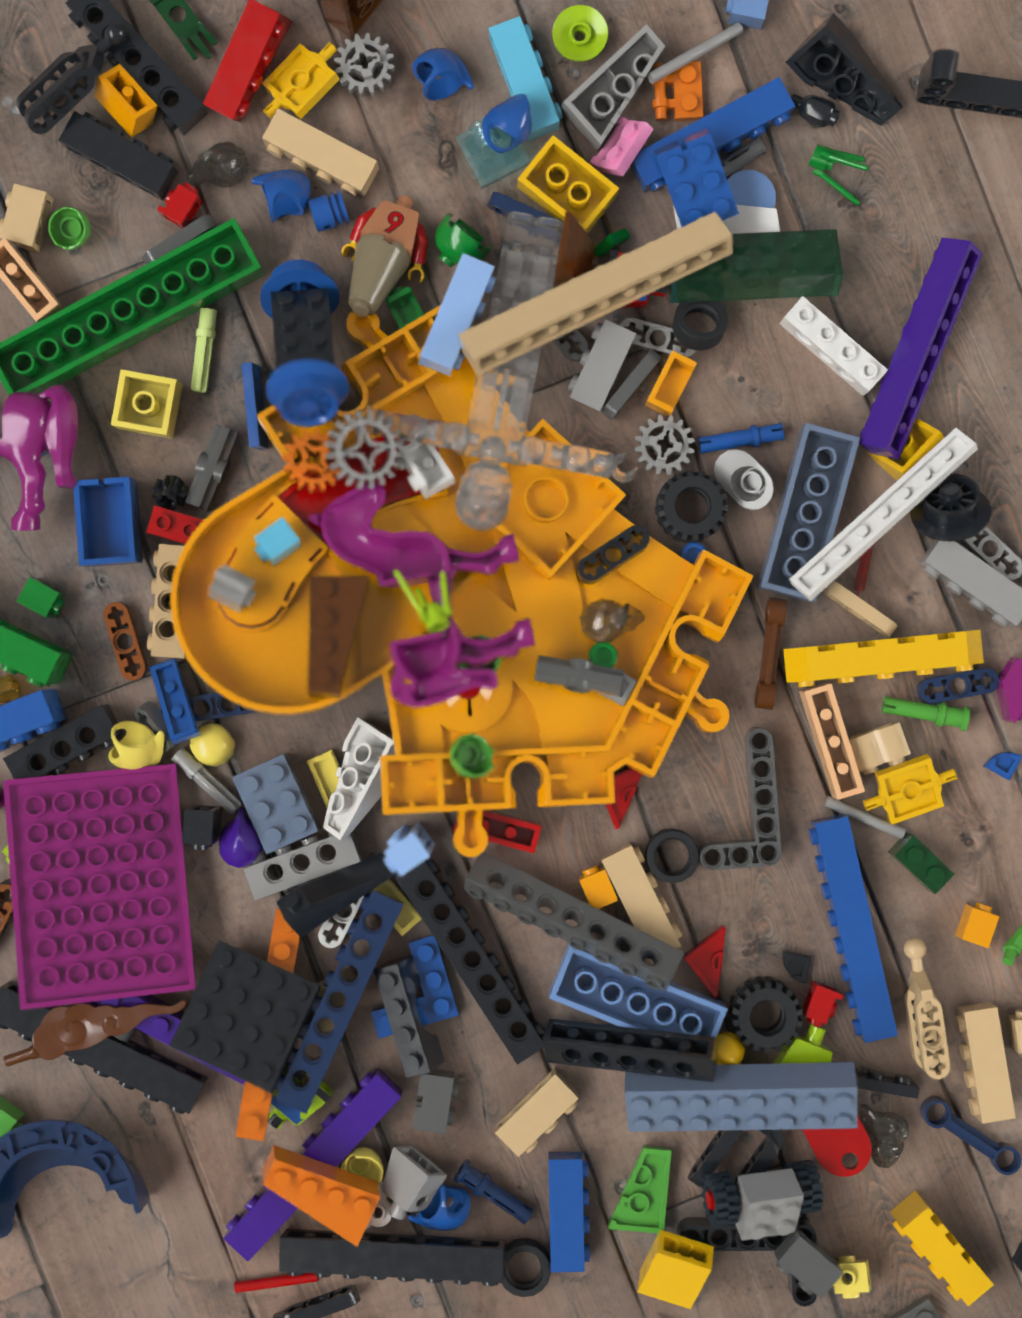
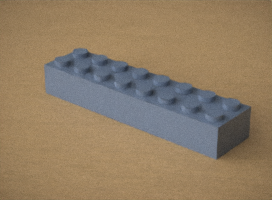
(746, 1099)

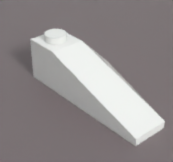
(358, 778)

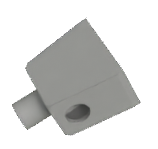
(410, 1181)

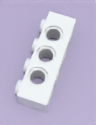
(833, 346)

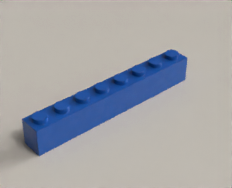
(853, 928)

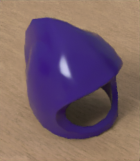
(239, 841)

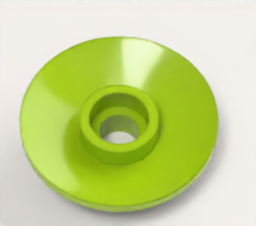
(580, 20)

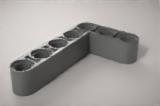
(757, 811)

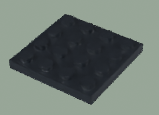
(245, 1016)

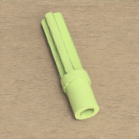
(205, 336)

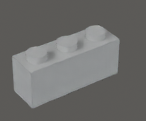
(601, 364)

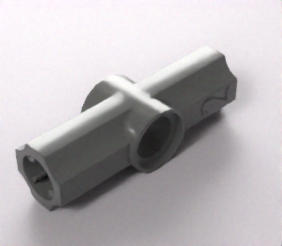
(212, 467)
(579, 675)

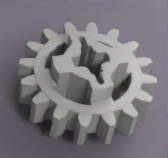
(353, 68)
(677, 448)

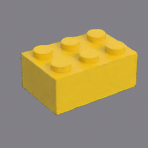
(566, 182)

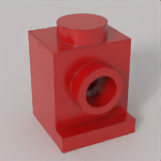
(181, 205)
(820, 1003)

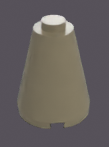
(375, 272)

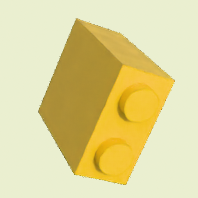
(675, 1269)

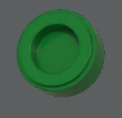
(603, 655)

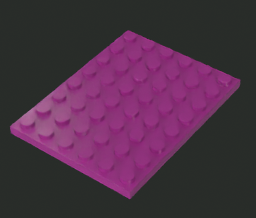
(98, 886)

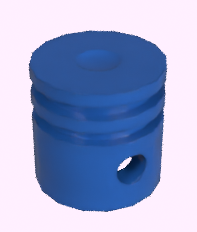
(328, 211)

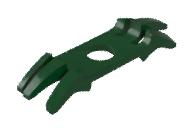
(187, 28)

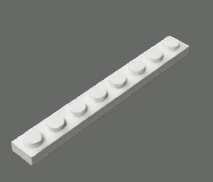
(883, 514)

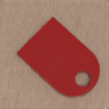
(833, 1144)

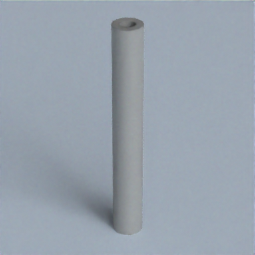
(865, 817)

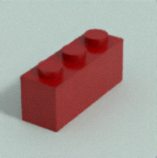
(510, 830)

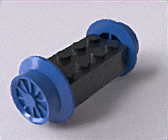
(306, 381)

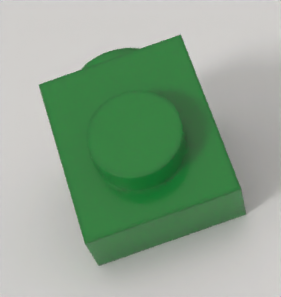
(403, 306)

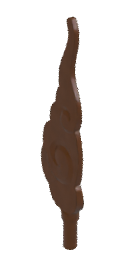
(83, 1026)

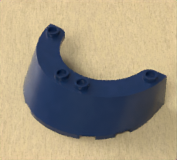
(56, 1143)

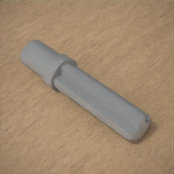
(196, 771)

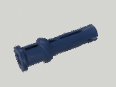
(483, 1185)

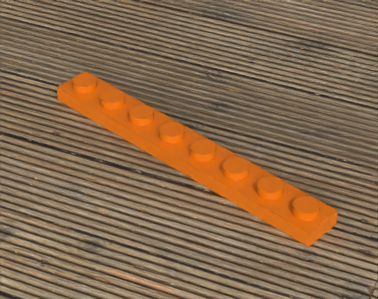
(256, 1101)

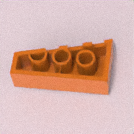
(323, 1191)

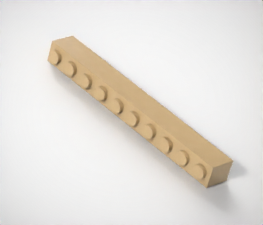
(596, 293)

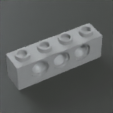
(264, 884)

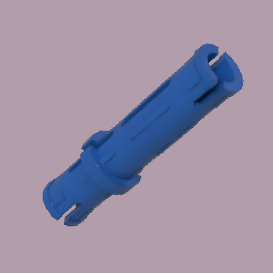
(741, 438)

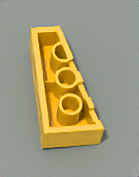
(941, 1248)

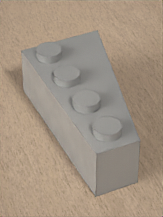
(606, 93)

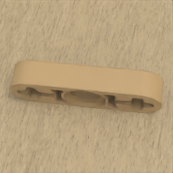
(860, 609)

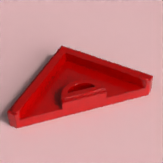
(624, 788)
(707, 959)

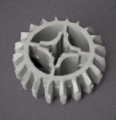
(367, 463)

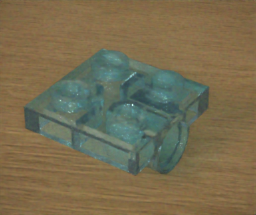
(485, 162)

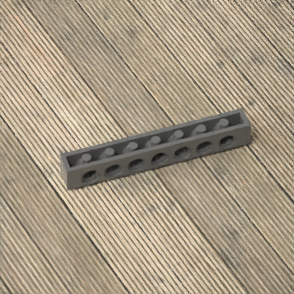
(566, 907)

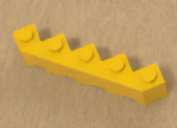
(883, 657)

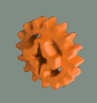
(303, 469)

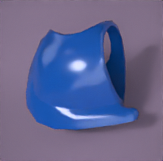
(441, 63)
(513, 118)
(285, 192)
(439, 1215)

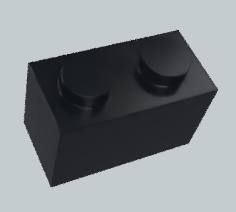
(202, 826)

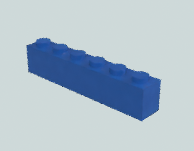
(728, 127)

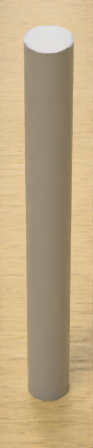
(695, 53)

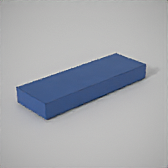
(254, 405)
(174, 701)

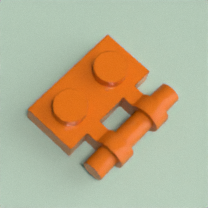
(687, 93)

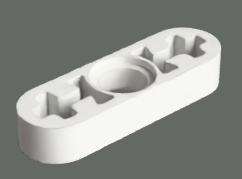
(341, 931)

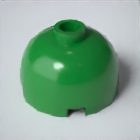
(458, 238)

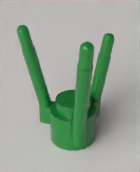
(824, 158)

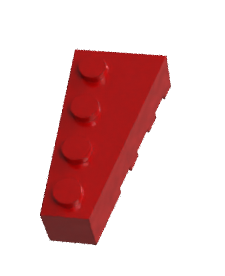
(246, 60)

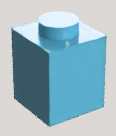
(276, 542)

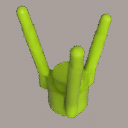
(431, 614)

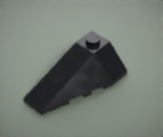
(841, 67)
(321, 898)

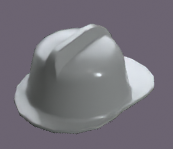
(744, 479)

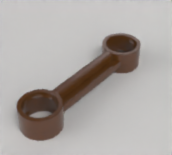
(766, 685)

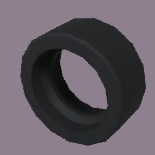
(698, 340)
(682, 874)
(529, 1288)

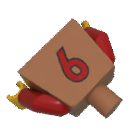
(397, 224)

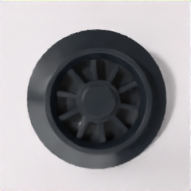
(952, 510)

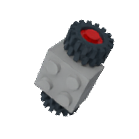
(763, 1201)

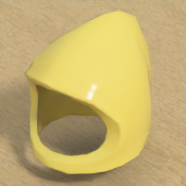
(137, 748)

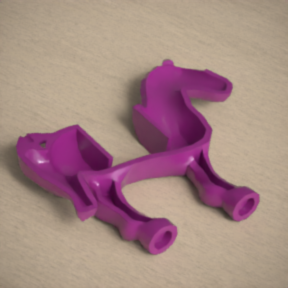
(30, 429)
(420, 559)

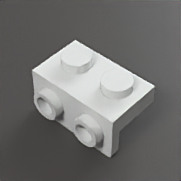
(425, 468)

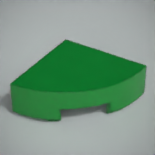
(610, 241)

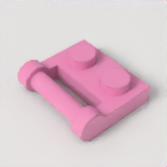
(621, 147)

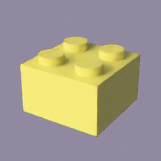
(146, 404)

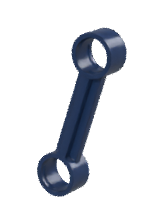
(971, 1135)

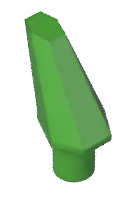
(1012, 947)

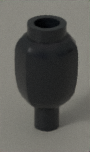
(816, 110)

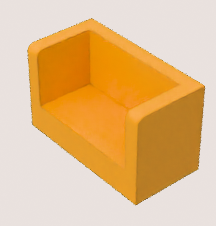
(670, 383)

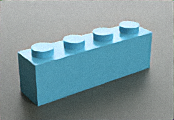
(523, 74)

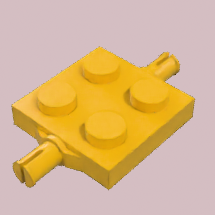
(300, 81)
(909, 789)

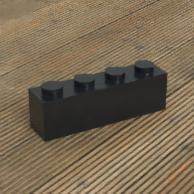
(118, 155)

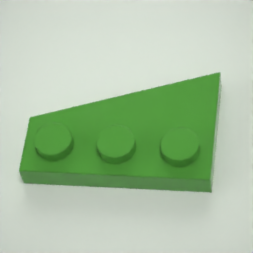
(645, 1193)

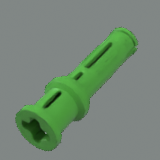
(939, 714)

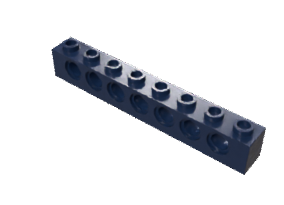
(301, 1095)

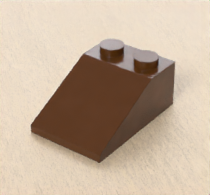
(575, 252)

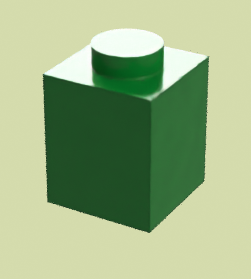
(41, 598)

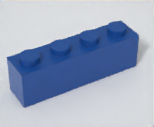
(566, 1211)

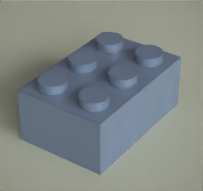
(276, 803)

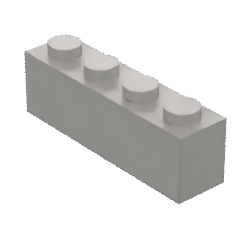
(975, 580)

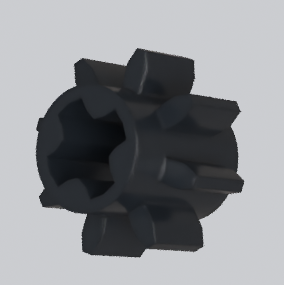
(170, 492)

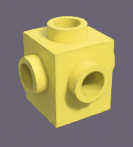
(860, 1273)

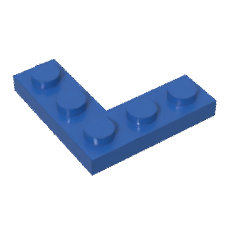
(438, 998)

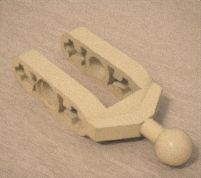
(924, 1000)

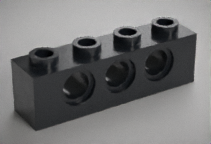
(101, 720)

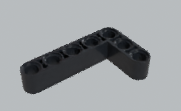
(946, 87)
(732, 1242)

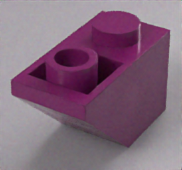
(1010, 690)

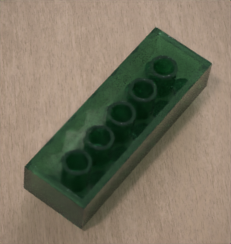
(768, 268)

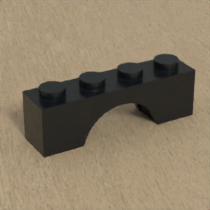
(398, 987)

